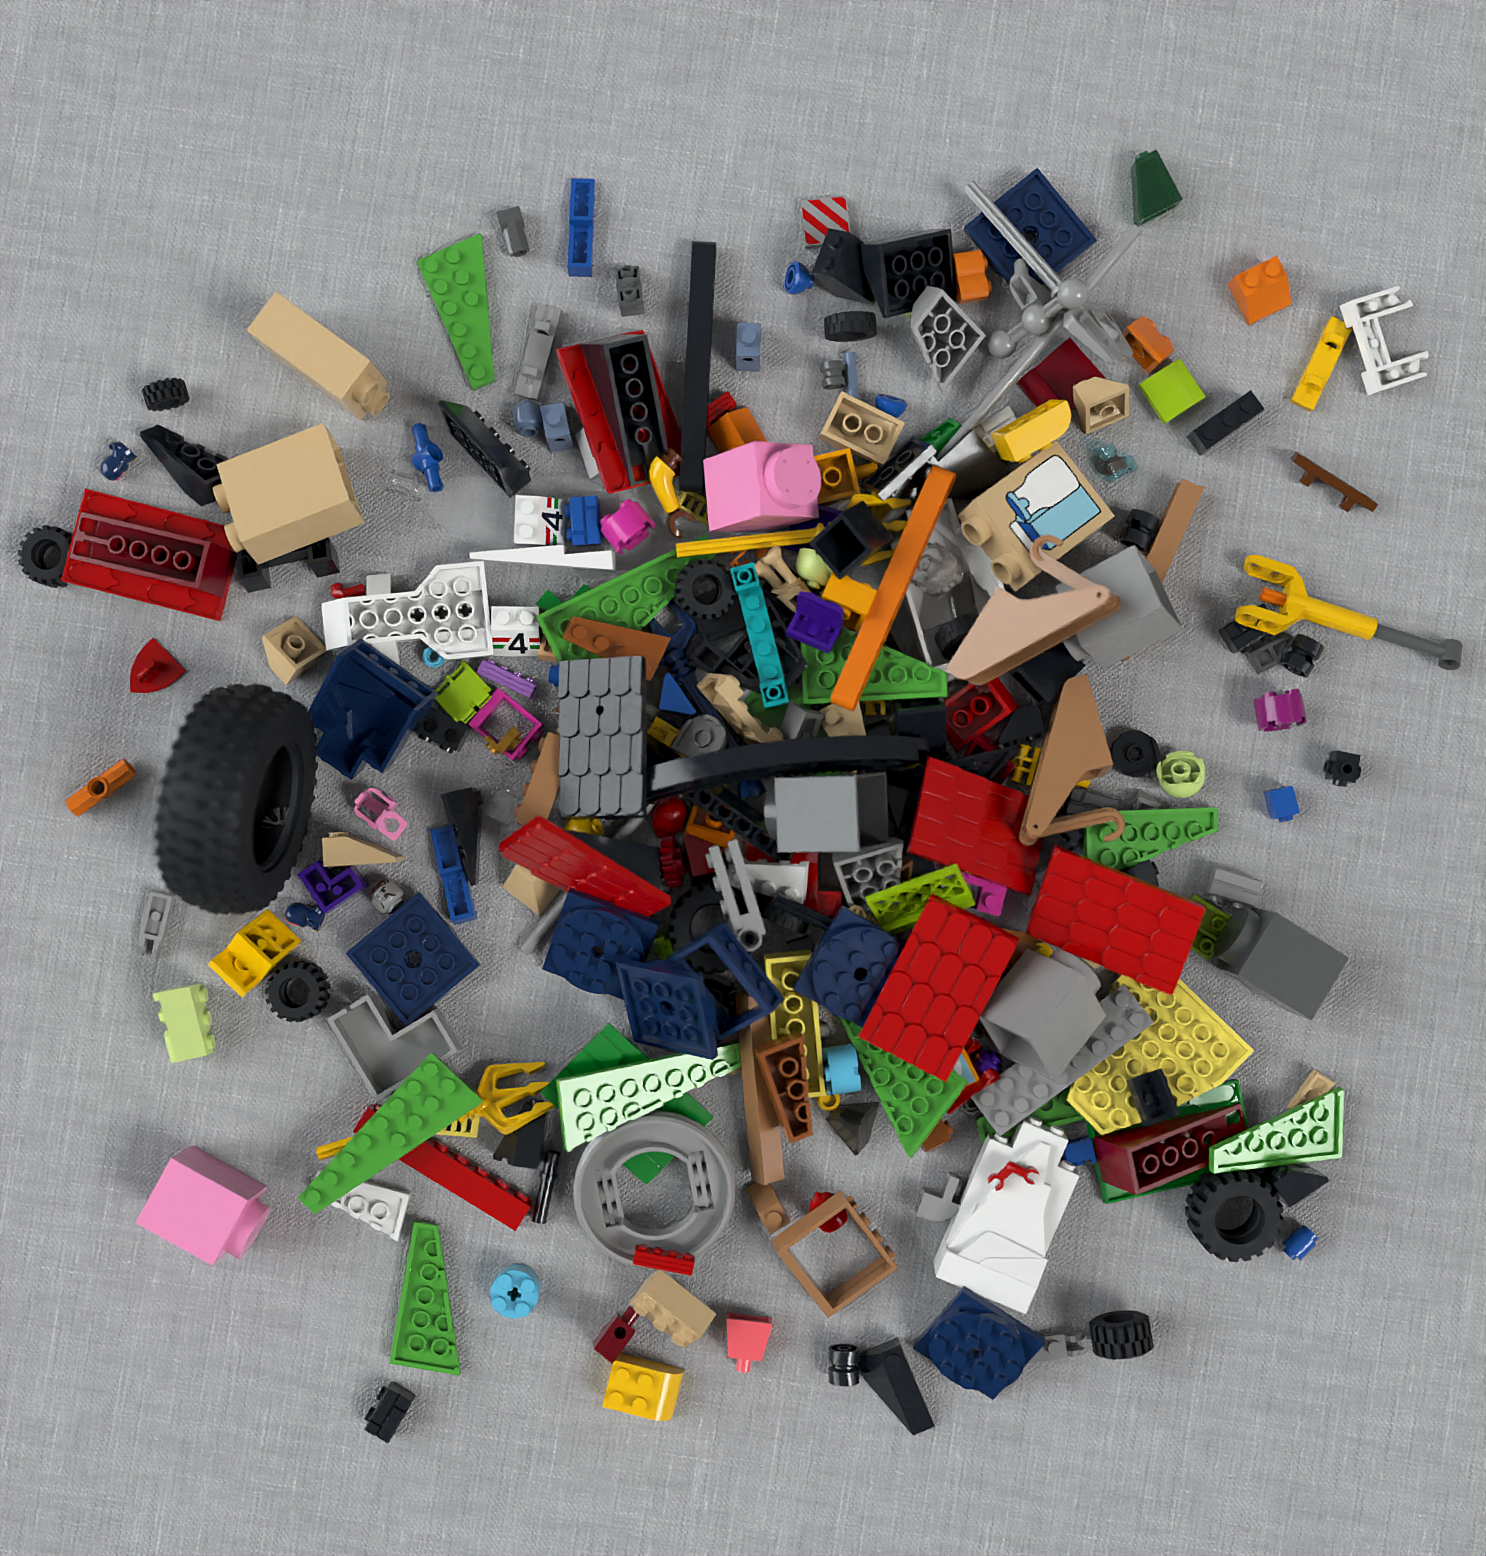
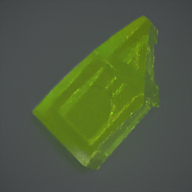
(663, 944)

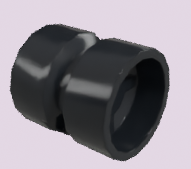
(1139, 528)
(1303, 653)
(844, 1368)

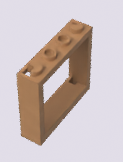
(856, 1284)

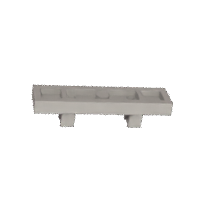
(538, 352)

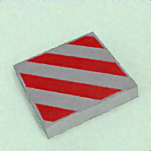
(820, 215)

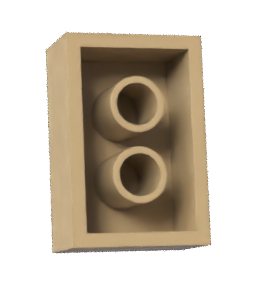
(672, 1309)

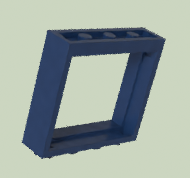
(744, 969)

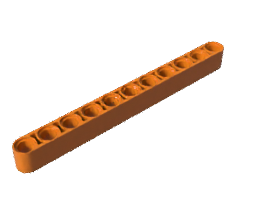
(893, 588)

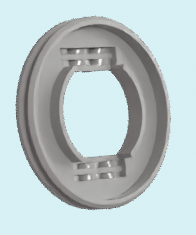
(598, 1196)

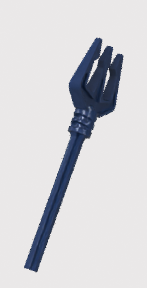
(675, 658)

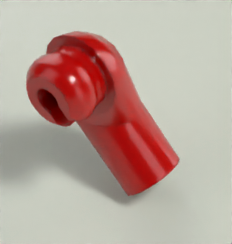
(354, 591)

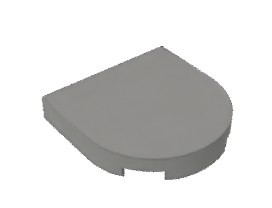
(700, 736)

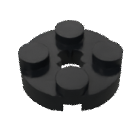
(1146, 761)

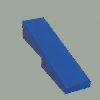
(581, 227)
(453, 875)

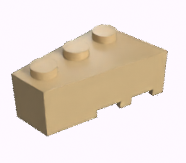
(842, 722)

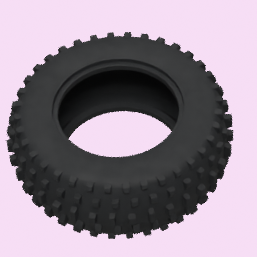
(225, 774)

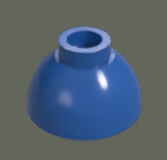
(798, 278)
(890, 404)

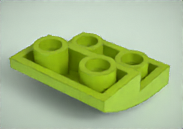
(1171, 391)
(1209, 928)

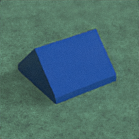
(674, 700)

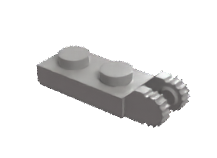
(155, 922)
(1056, 1348)

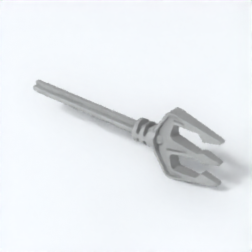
(1090, 322)

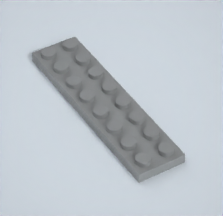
(1024, 1091)

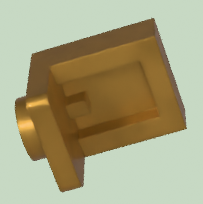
(509, 741)

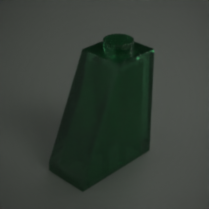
(1152, 188)

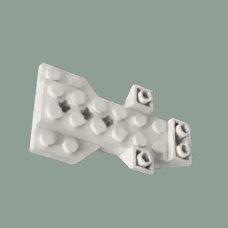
(386, 619)

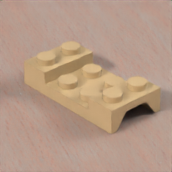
(724, 696)

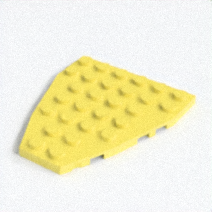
(1184, 1041)

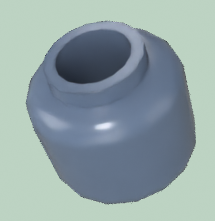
(527, 419)

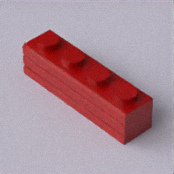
(720, 407)
(663, 1259)

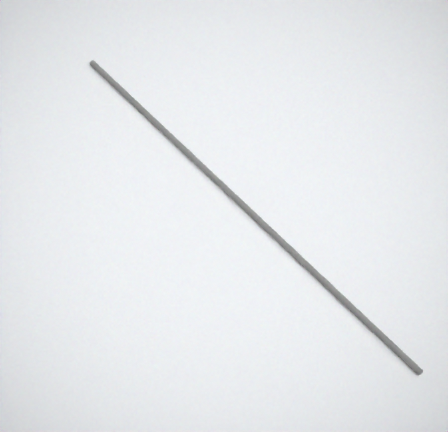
(971, 423)

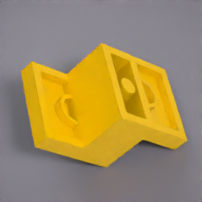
(254, 952)

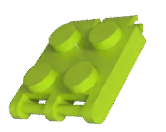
(463, 693)

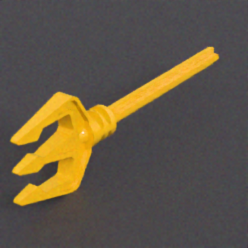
(792, 537)
(491, 1108)

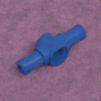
(427, 457)

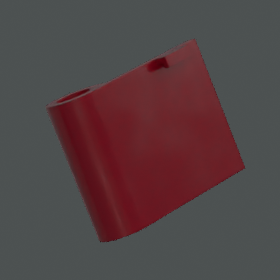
(1058, 375)

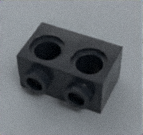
(444, 725)

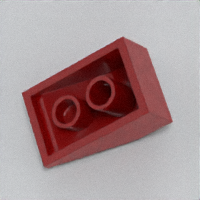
(976, 710)

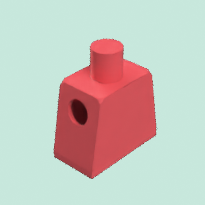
(747, 1338)

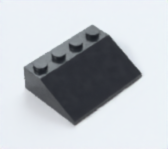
(906, 265)
(485, 447)

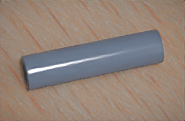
(851, 374)

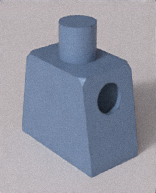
(748, 346)
(557, 426)

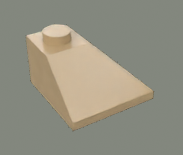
(1100, 402)
(292, 649)
(530, 889)

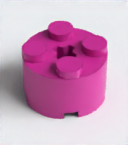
(626, 526)

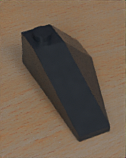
(188, 464)

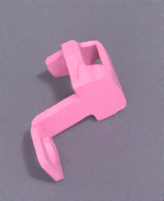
(381, 811)

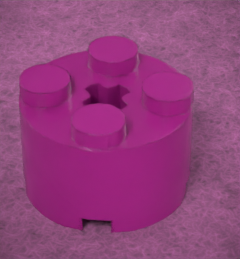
(1279, 711)

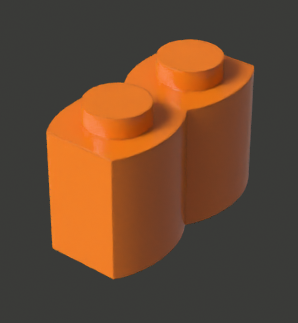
(971, 277)

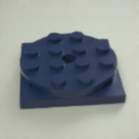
(1036, 209)
(592, 923)
(386, 963)
(830, 970)
(668, 1007)
(976, 1323)

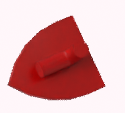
(154, 669)

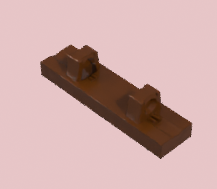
(1352, 496)

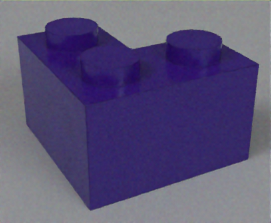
(330, 890)

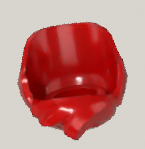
(669, 817)
(836, 1221)

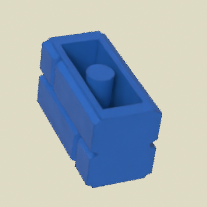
(584, 521)

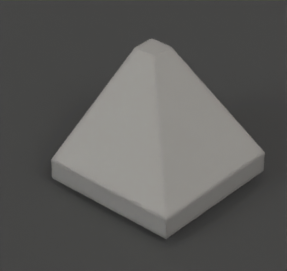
(1145, 801)

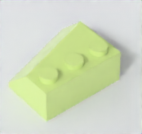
(186, 1021)

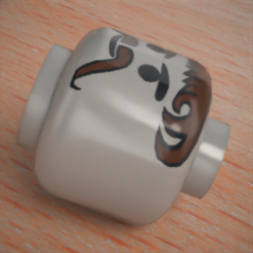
(386, 896)

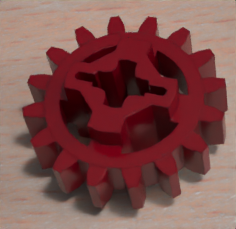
(672, 861)

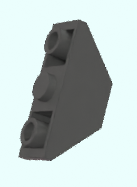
(629, 291)

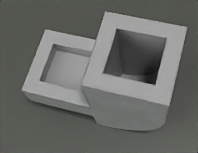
(942, 1205)

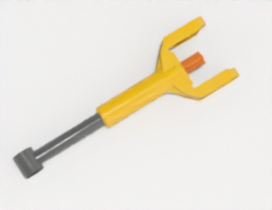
(1297, 605)

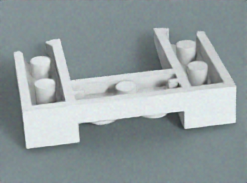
(1363, 317)

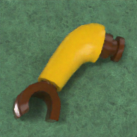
(661, 478)

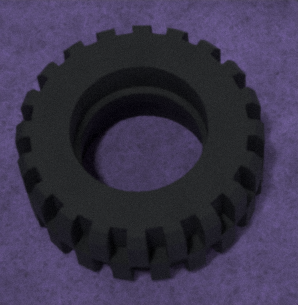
(681, 921)
(1246, 1239)

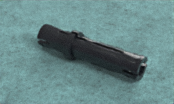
(541, 1212)

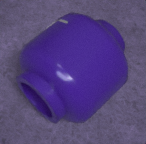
(986, 1060)

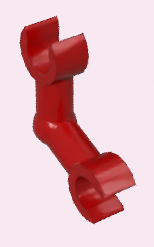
(1012, 1167)

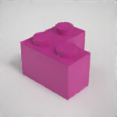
(989, 895)

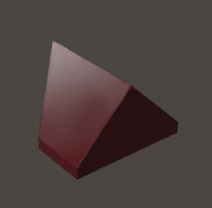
(696, 860)

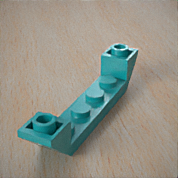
(760, 634)

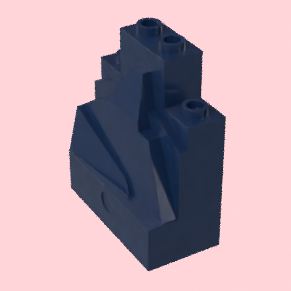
(367, 710)

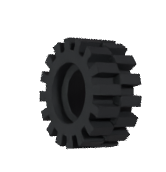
(165, 394)

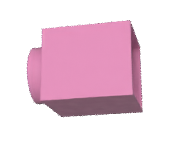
(761, 487)
(205, 1207)

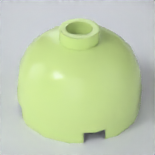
(812, 569)
(1181, 774)

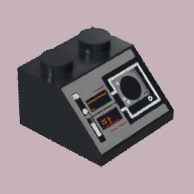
(1293, 1182)

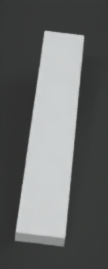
(550, 556)

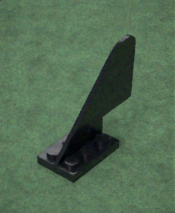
(909, 466)

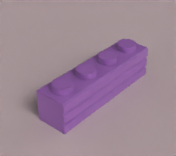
(510, 680)

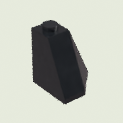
(526, 1144)

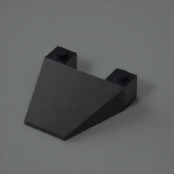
(256, 577)
(740, 659)

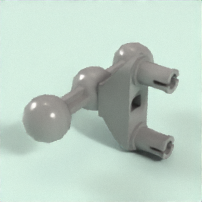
(1036, 306)

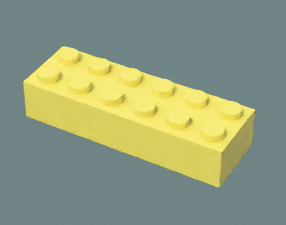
(796, 1012)

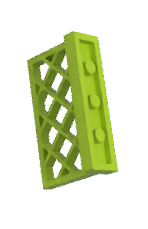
(905, 915)

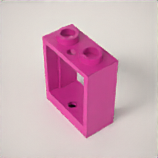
(488, 710)

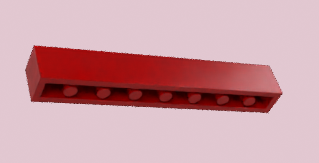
(463, 1178)

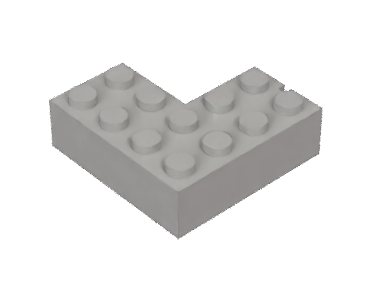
(382, 1053)

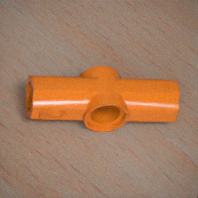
(89, 796)

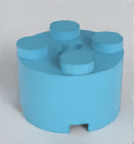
(840, 1069)
(503, 1296)

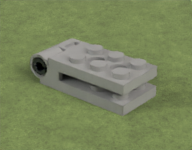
(745, 923)

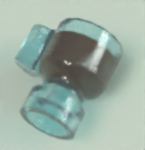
(1115, 465)

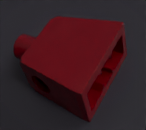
(610, 1343)

